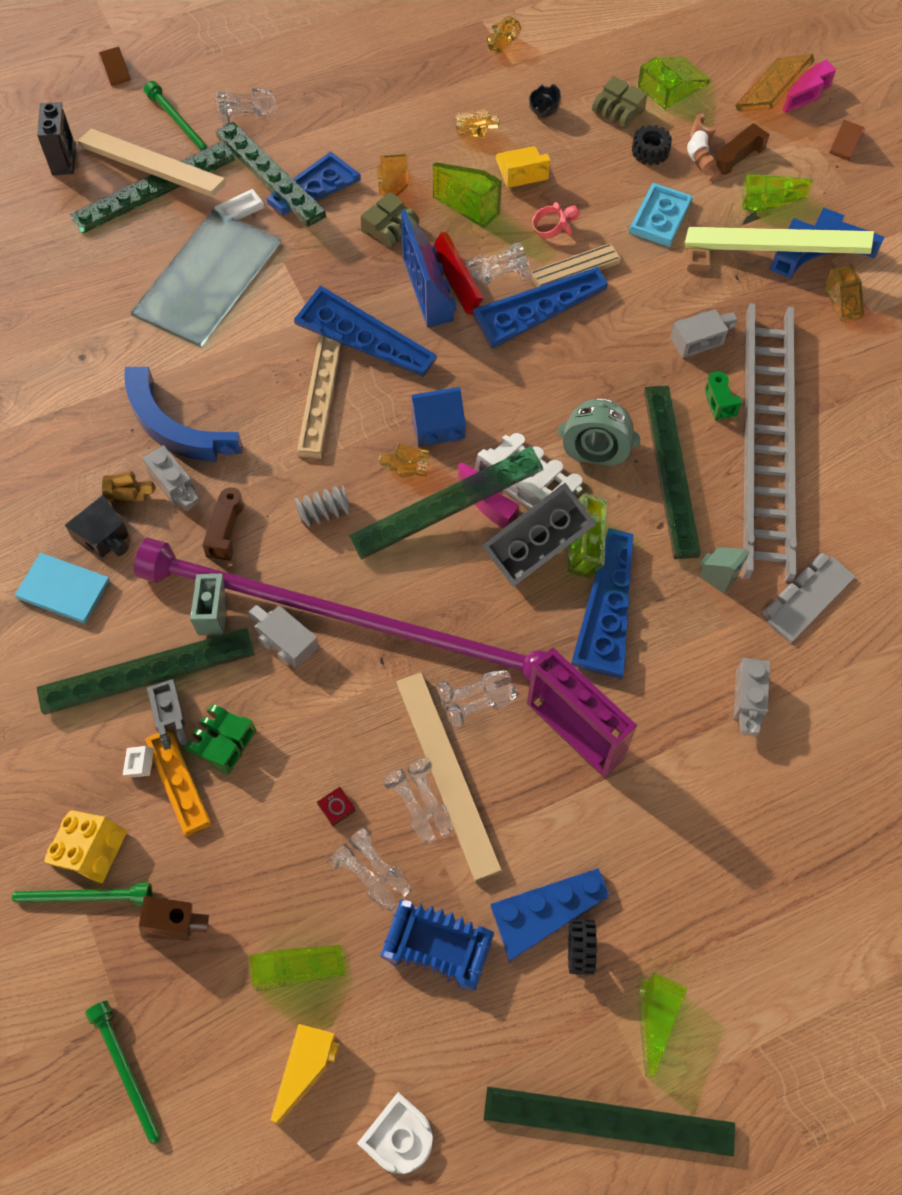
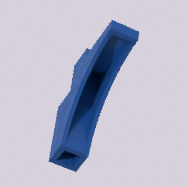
(788, 262)

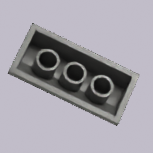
(539, 534)

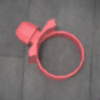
(570, 214)

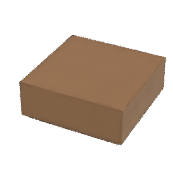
(698, 260)

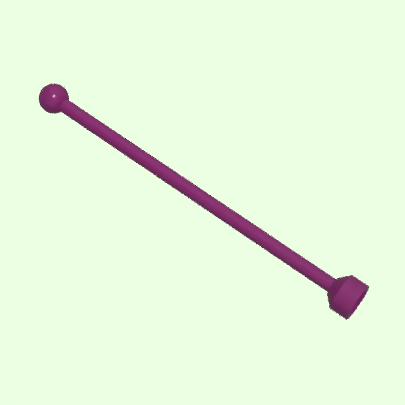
(157, 561)

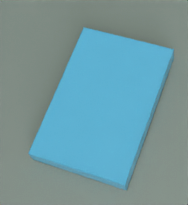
(661, 214)
(62, 588)

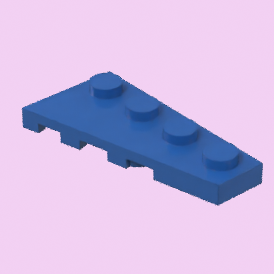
(320, 180)
(545, 910)

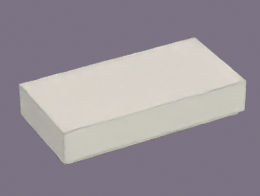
(241, 205)

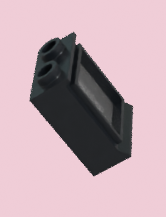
(56, 138)

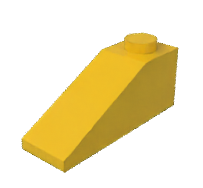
(306, 1064)

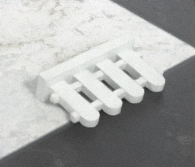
(533, 488)

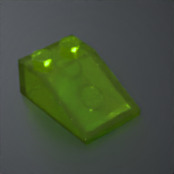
(670, 79)
(468, 192)

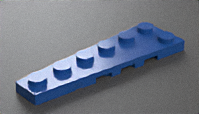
(525, 310)
(351, 326)
(604, 625)

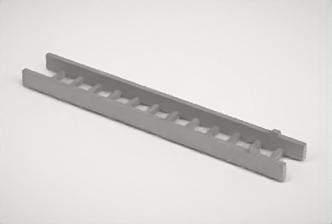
(787, 451)

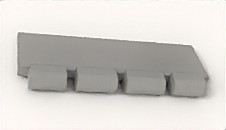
(807, 596)

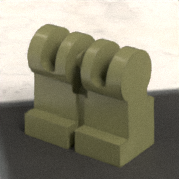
(620, 102)
(385, 220)

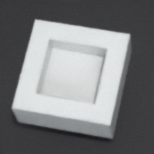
(138, 761)

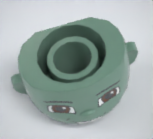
(599, 433)

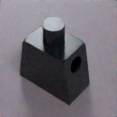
(99, 529)

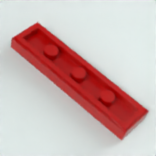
(457, 273)

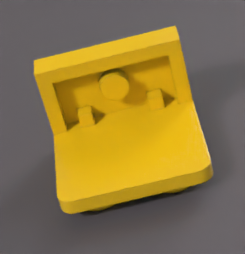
(523, 166)
(86, 845)

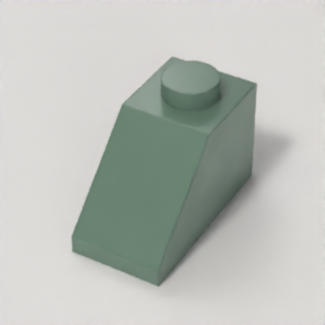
(723, 567)
(209, 605)

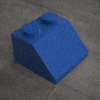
(438, 416)

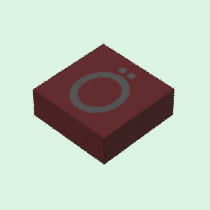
(336, 806)

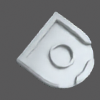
(399, 1137)

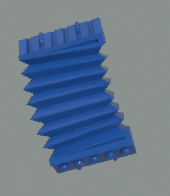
(438, 943)

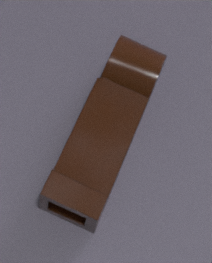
(741, 146)
(216, 541)

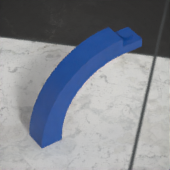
(167, 432)

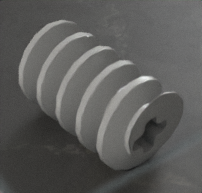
(323, 506)

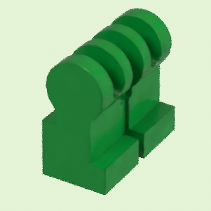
(232, 733)

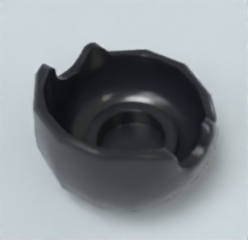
(545, 100)

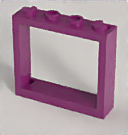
(557, 673)

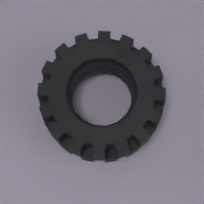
(654, 136)
(582, 947)

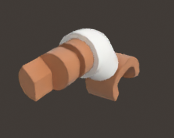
(699, 149)

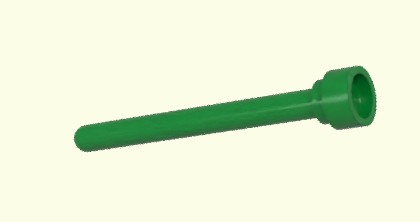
(154, 92)
(134, 895)
(101, 1016)

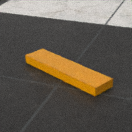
(179, 785)

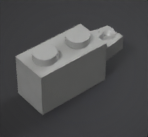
(701, 332)
(171, 478)
(284, 635)
(751, 695)

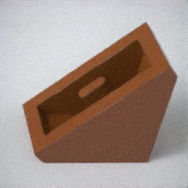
(114, 66)
(847, 139)

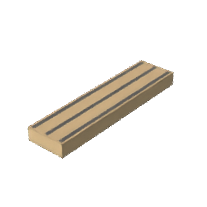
(600, 257)

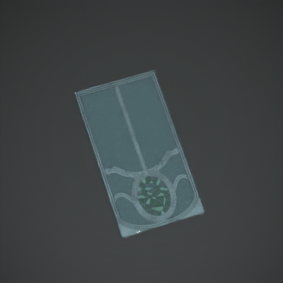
(206, 278)

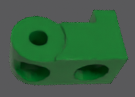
(720, 398)

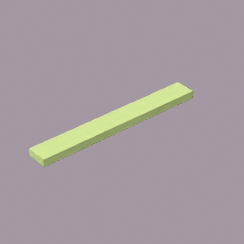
(780, 240)

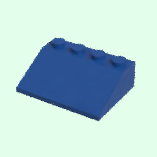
(426, 274)

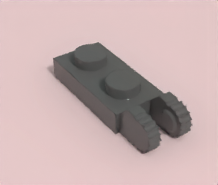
(167, 711)

